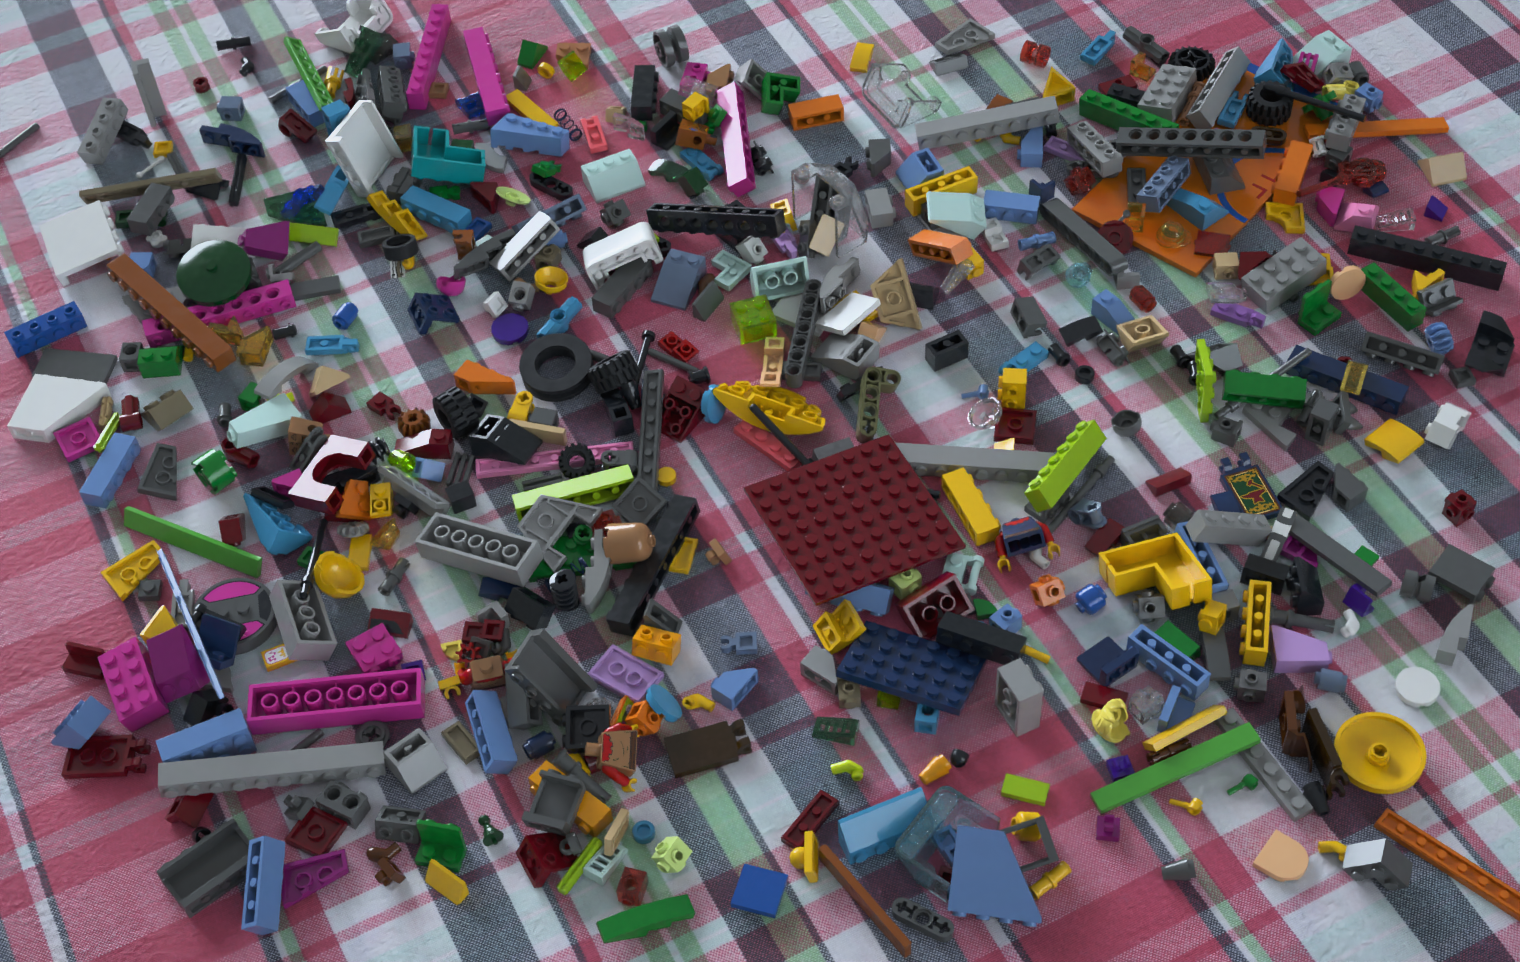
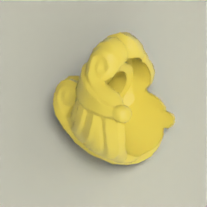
(1110, 721)

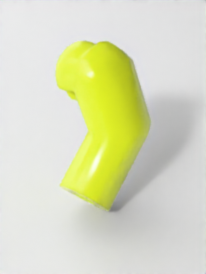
(850, 767)

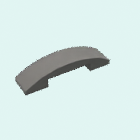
(272, 382)

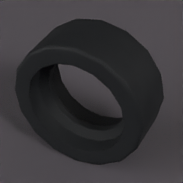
(400, 247)

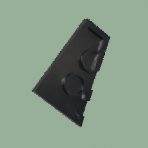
(1307, 490)

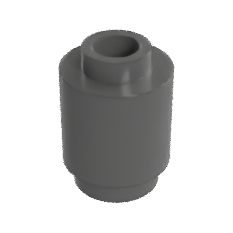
(1360, 74)

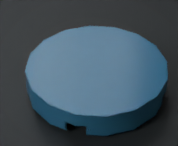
(711, 406)
(663, 702)

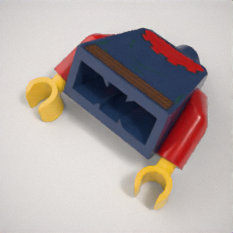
(1021, 537)

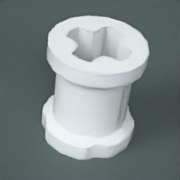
(1318, 146)

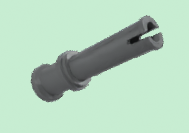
(1291, 619)
(570, 766)

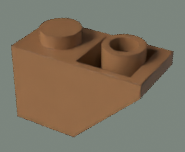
(721, 77)

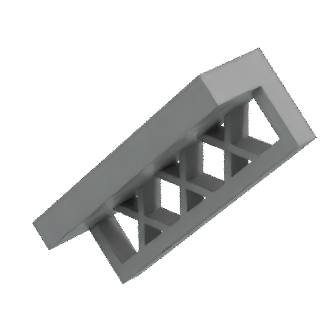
(148, 90)
(414, 491)

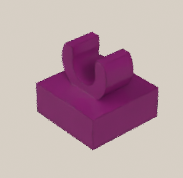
(1108, 828)

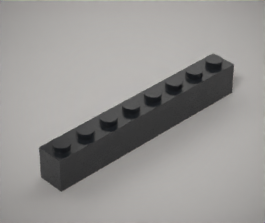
(1426, 257)
(649, 574)

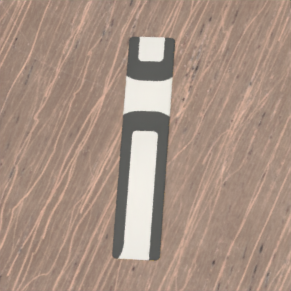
(1279, 534)

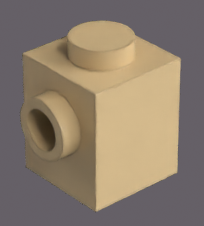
(1225, 265)

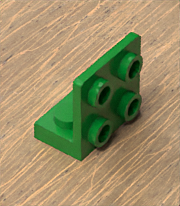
(1315, 310)
(442, 843)

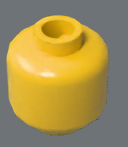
(1029, 833)

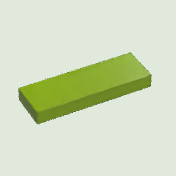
(311, 233)

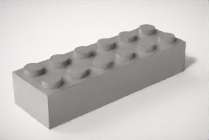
(479, 549)

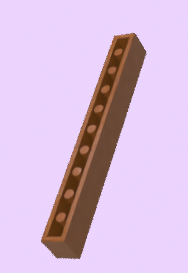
(171, 313)

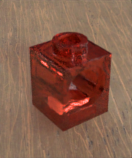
(632, 878)

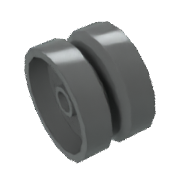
(671, 45)

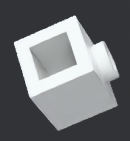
(752, 250)

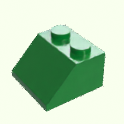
(160, 361)

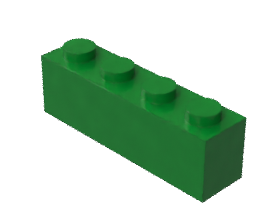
(1392, 297)
(1264, 389)

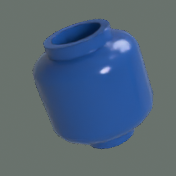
(1090, 599)

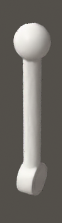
(161, 159)

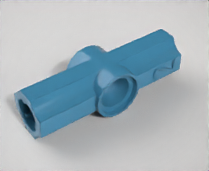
(561, 317)

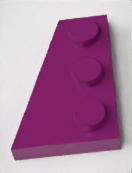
(311, 874)

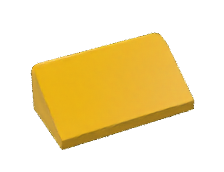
(446, 882)

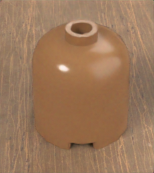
(628, 542)

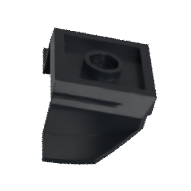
(1491, 345)

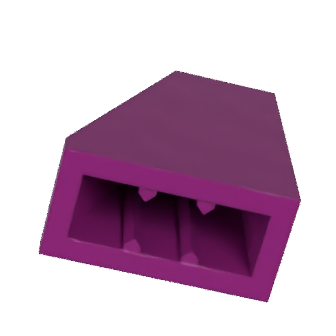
(266, 241)

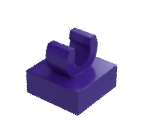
(1119, 767)

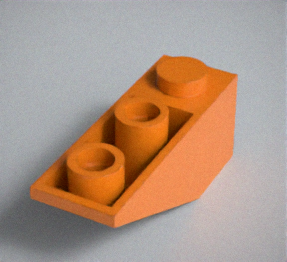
(481, 380)

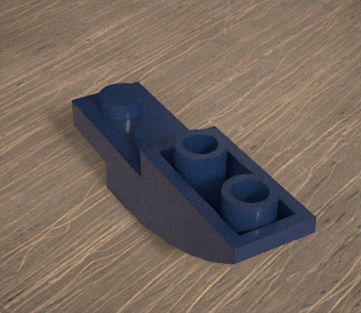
(233, 137)

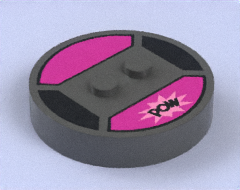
(245, 603)

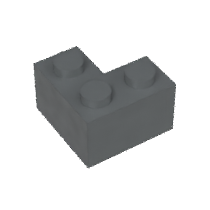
(1380, 861)

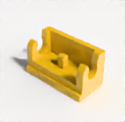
(783, 204)

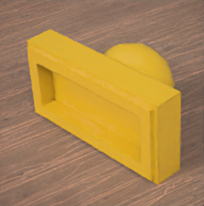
(807, 857)

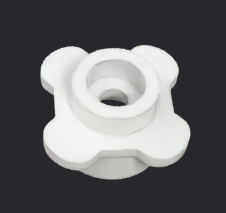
(156, 239)

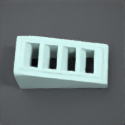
(601, 877)

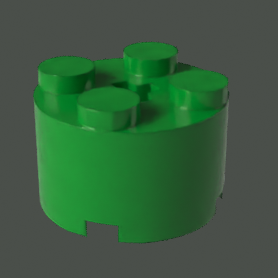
(214, 471)

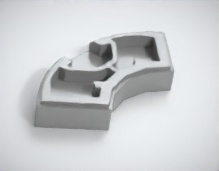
(493, 160)

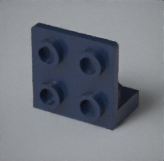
(431, 307)
(219, 640)
(1108, 661)

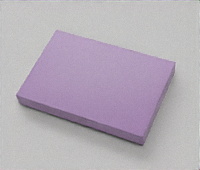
(625, 674)

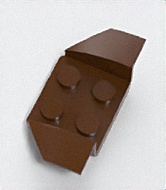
(1292, 741)

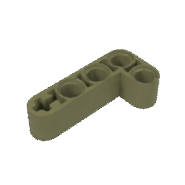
(871, 405)

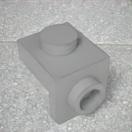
(271, 274)

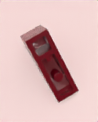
(428, 444)

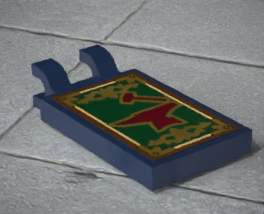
(1249, 487)

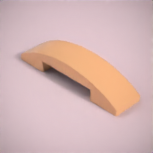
(773, 362)

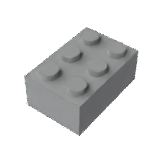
(1018, 697)

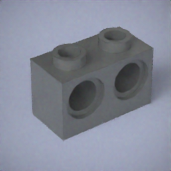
(341, 806)

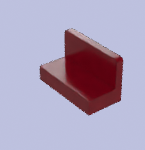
(83, 660)
(189, 809)

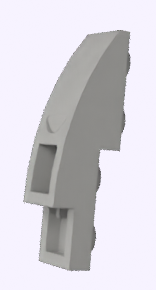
(835, 283)
(597, 576)

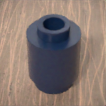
(539, 745)

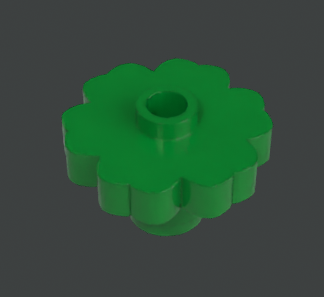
(1321, 113)

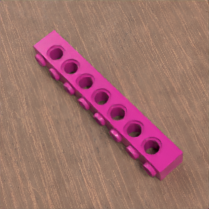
(247, 306)

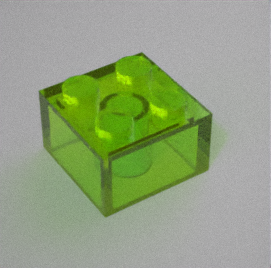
(753, 319)

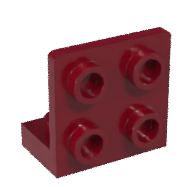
(541, 856)

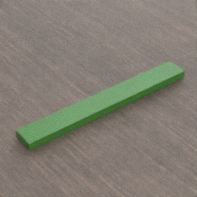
(308, 72)
(193, 541)
(1175, 768)

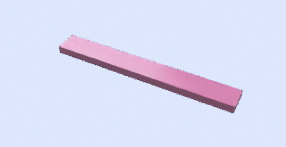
(542, 461)

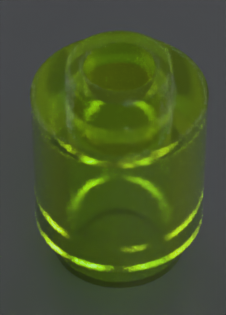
(402, 460)

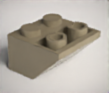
(166, 411)

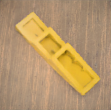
(395, 216)

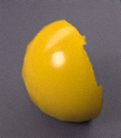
(338, 575)

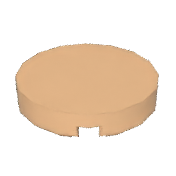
(1347, 282)

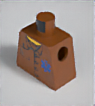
(694, 135)

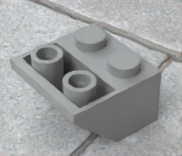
(414, 761)

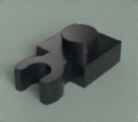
(847, 167)

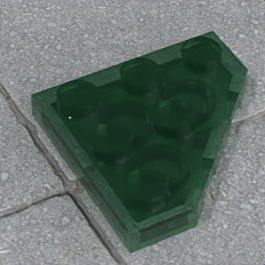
(307, 214)

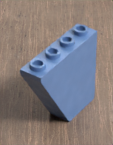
(989, 879)

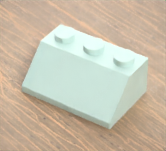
(612, 176)
(780, 278)

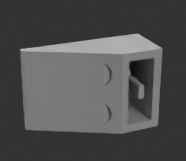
(847, 354)

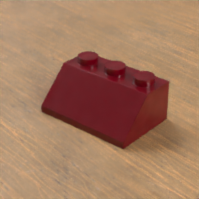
(942, 592)

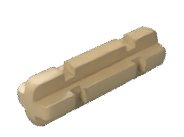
(105, 412)

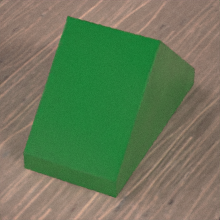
(530, 54)

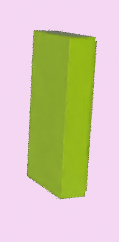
(1025, 789)

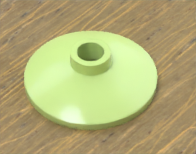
(512, 196)

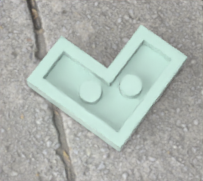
(732, 269)

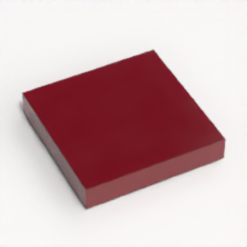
(1016, 424)
(316, 832)

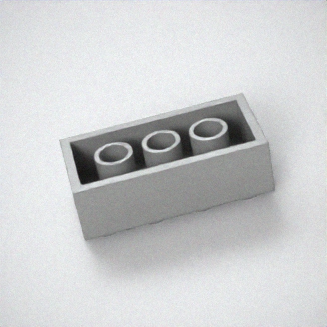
(1168, 91)
(1284, 275)
(302, 622)

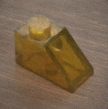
(255, 347)

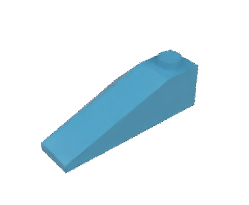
(1197, 208)

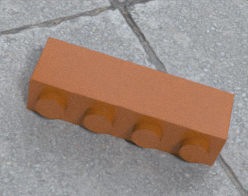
(1292, 172)
(940, 246)

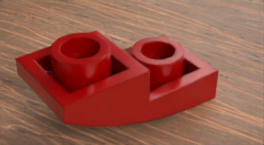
(677, 348)

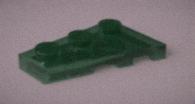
(365, 48)

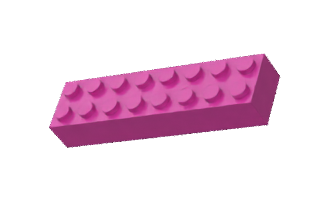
(336, 701)

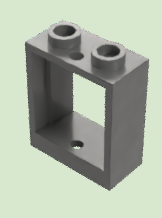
(1046, 838)

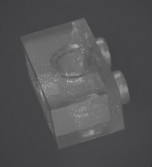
(690, 85)

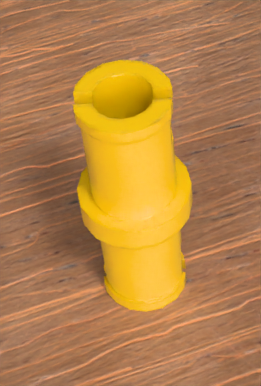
(1050, 879)

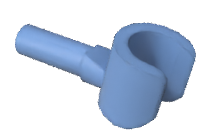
(982, 392)

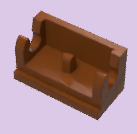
(464, 242)

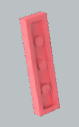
(767, 445)

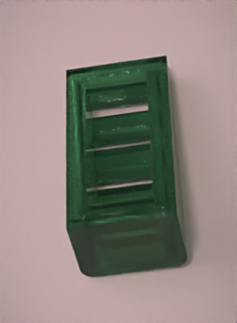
(840, 737)

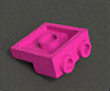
(374, 650)

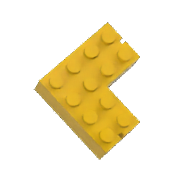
(1158, 563)

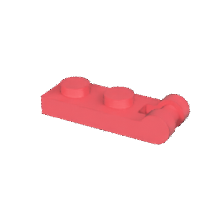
(594, 134)

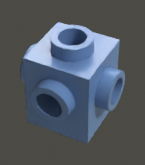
(1372, 95)

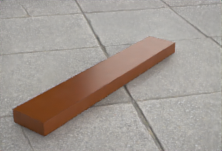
(865, 901)

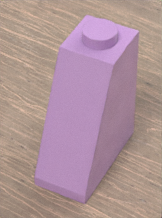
(1297, 652)

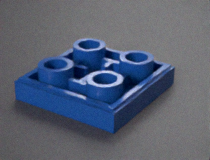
(759, 890)

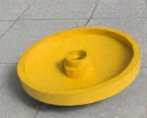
(1380, 752)

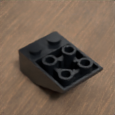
(503, 440)

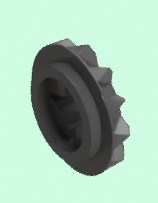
(369, 728)

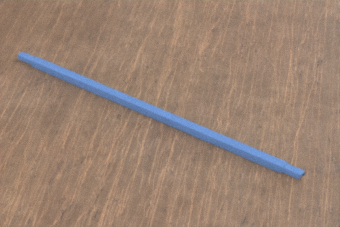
(191, 625)

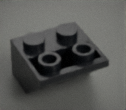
(1305, 588)

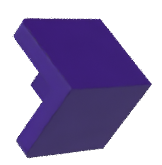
(1358, 600)

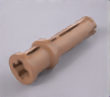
(1192, 96)

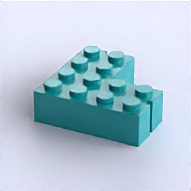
(444, 161)

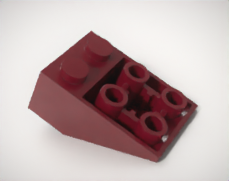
(681, 409)

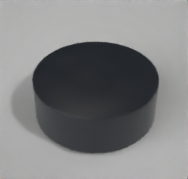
(1084, 374)

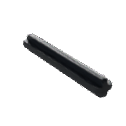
(237, 180)

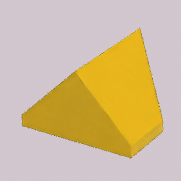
(1059, 87)

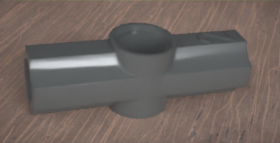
(1146, 44)

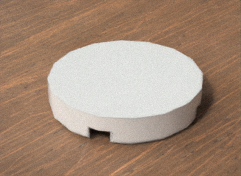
(1417, 687)

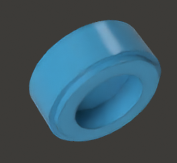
(643, 832)

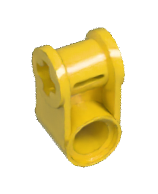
(521, 406)

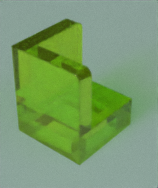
(572, 66)

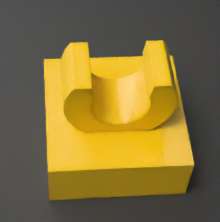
(448, 684)

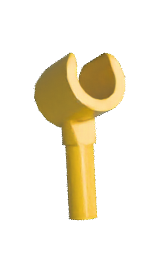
(1193, 807)

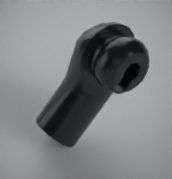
(247, 66)

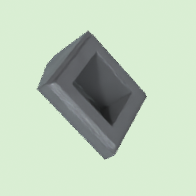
(521, 79)

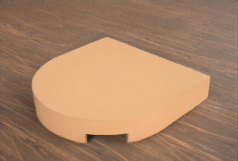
(1282, 858)

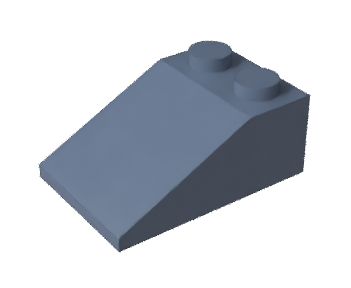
(679, 279)

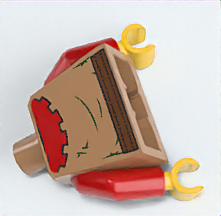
(484, 673)
(616, 754)

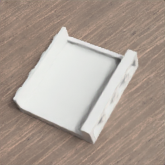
(363, 146)
(80, 240)

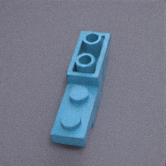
(333, 191)

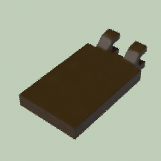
(707, 747)
(1324, 754)

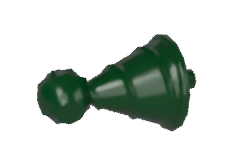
(490, 833)

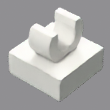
(495, 304)

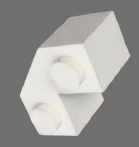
(1446, 425)

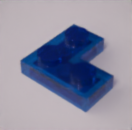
(300, 197)

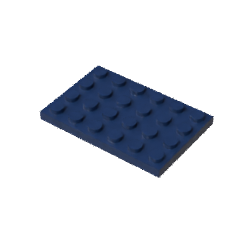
(911, 668)

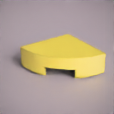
(450, 648)

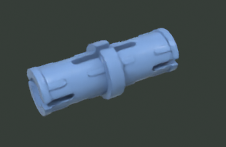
(1036, 241)

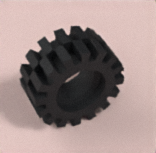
(574, 450)

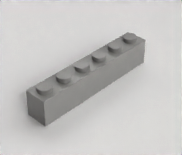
(1218, 89)

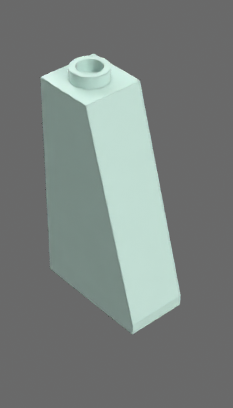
(263, 422)

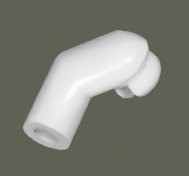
(1036, 557)
(1352, 624)

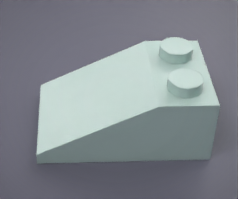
(1330, 50)
(957, 212)

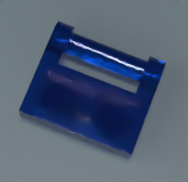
(471, 105)

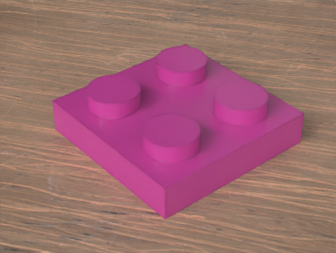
(77, 439)

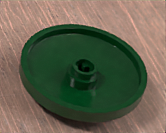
(214, 273)

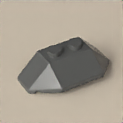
(821, 197)

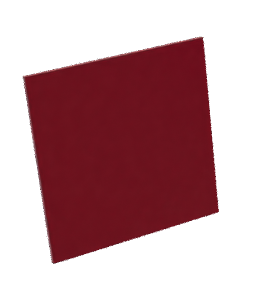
(853, 519)

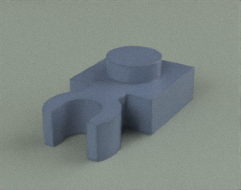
(743, 643)

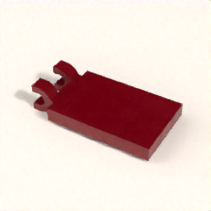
(106, 757)

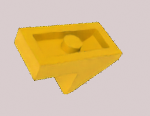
(1420, 281)

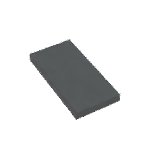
(76, 365)

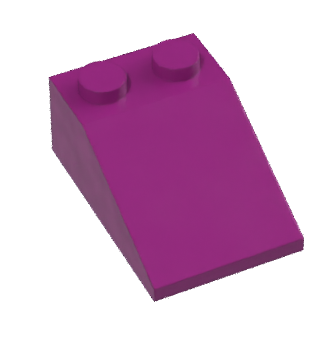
(176, 664)

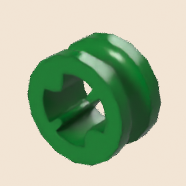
(579, 529)

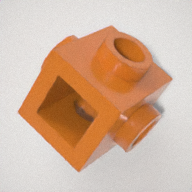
(1047, 590)
(644, 717)

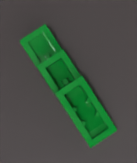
(644, 918)

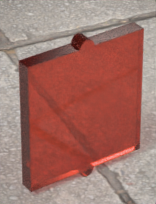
(1210, 243)

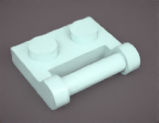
(958, 563)

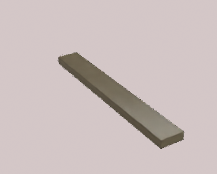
(138, 188)

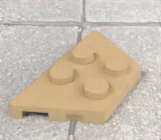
(896, 297)

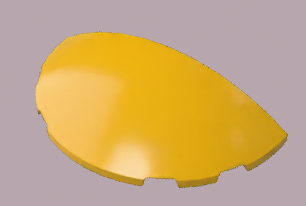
(780, 405)

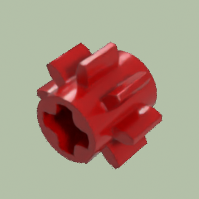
(463, 653)

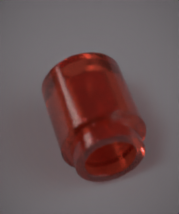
(1142, 298)

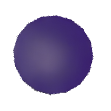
(510, 329)

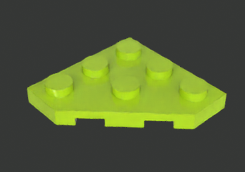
(1204, 380)

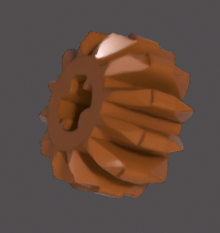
(413, 422)

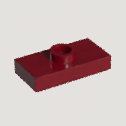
(1125, 80)

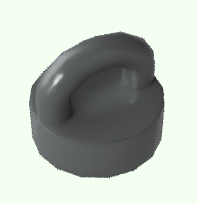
(573, 841)

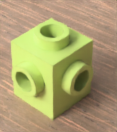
(906, 583)
(671, 855)

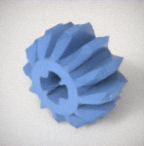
(1439, 338)

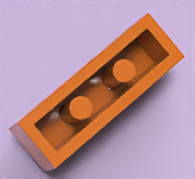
(816, 112)

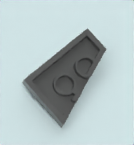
(161, 473)

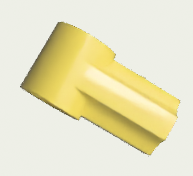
(1340, 89)

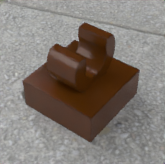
(389, 872)

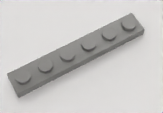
(1269, 772)

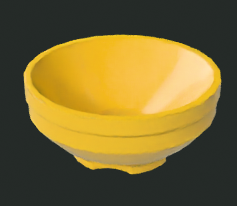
(551, 276)

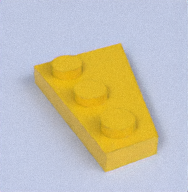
(127, 572)

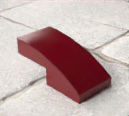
(349, 94)
(1104, 537)
(489, 630)

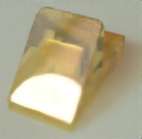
(230, 334)

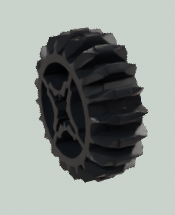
(1194, 58)

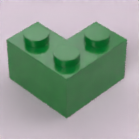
(777, 89)

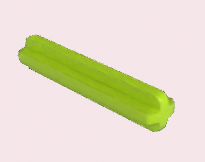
(107, 433)
(576, 869)

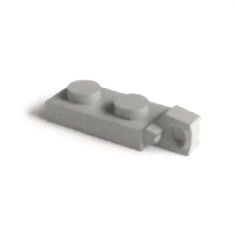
(189, 597)

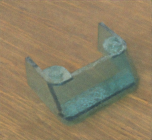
(932, 824)

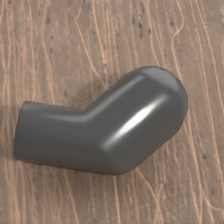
(502, 647)

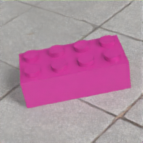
(132, 684)

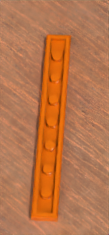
(1387, 127)
(1450, 862)

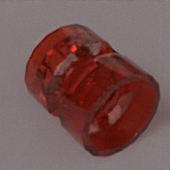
(1033, 53)

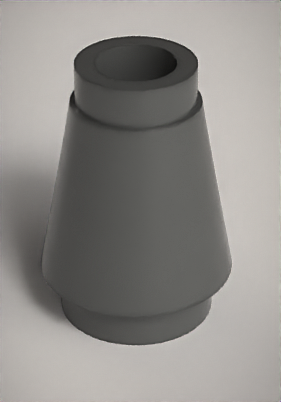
(1179, 870)

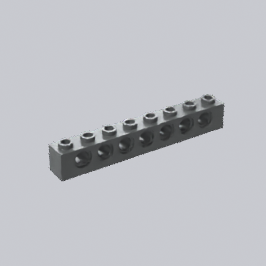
(1191, 142)

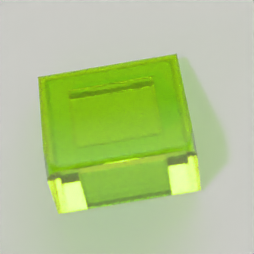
(887, 700)

